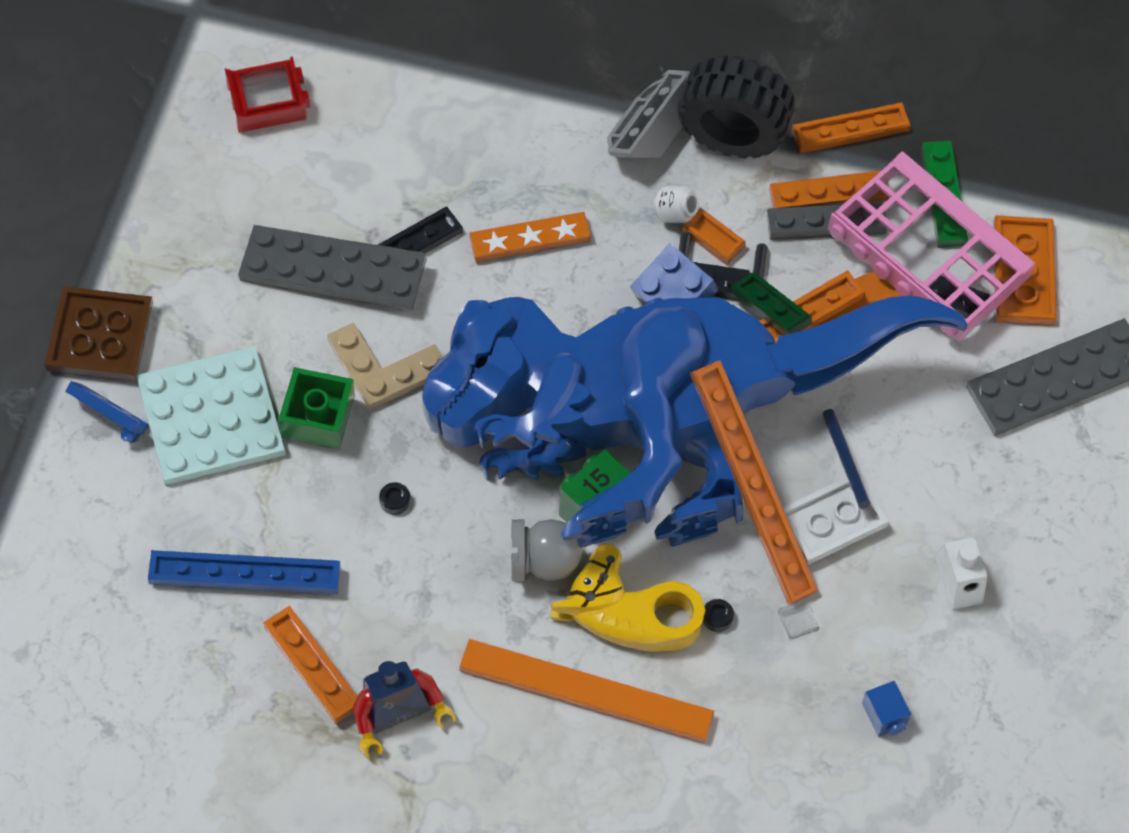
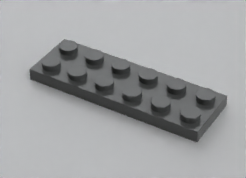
(333, 267)
(1053, 378)

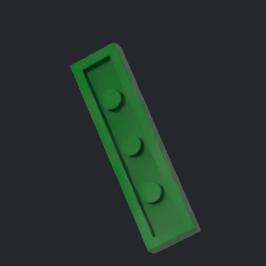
(940, 164)

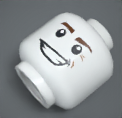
(676, 204)

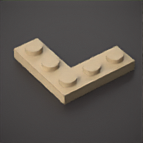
(375, 384)

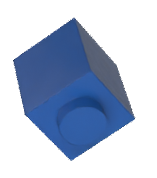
(886, 709)

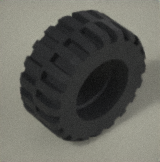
(736, 106)

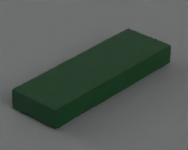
(771, 304)

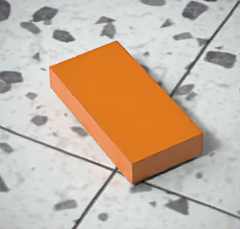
(714, 236)

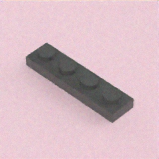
(813, 221)

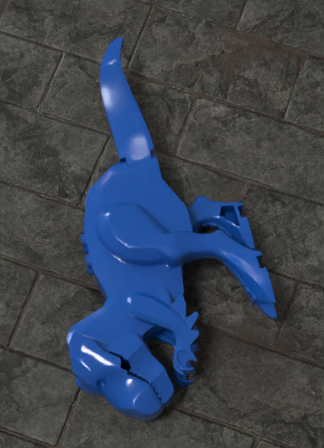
(635, 388)

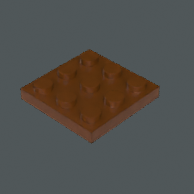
(99, 333)

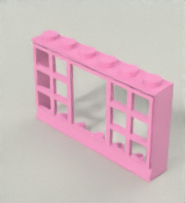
(900, 277)

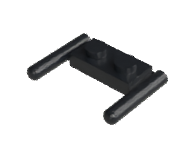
(726, 276)

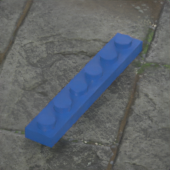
(244, 572)

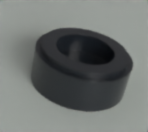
(394, 498)
(718, 615)

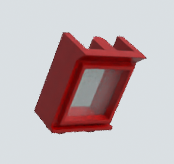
(267, 95)

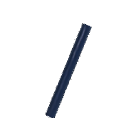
(846, 458)

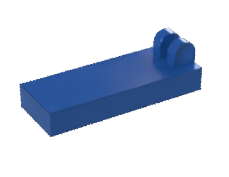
(132, 424)

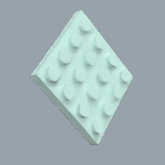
(210, 415)

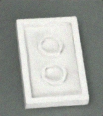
(832, 520)

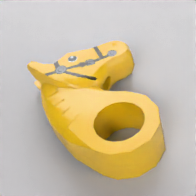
(624, 618)

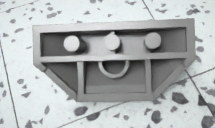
(650, 120)

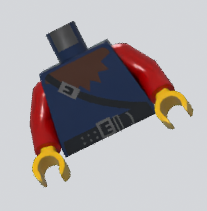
(394, 697)

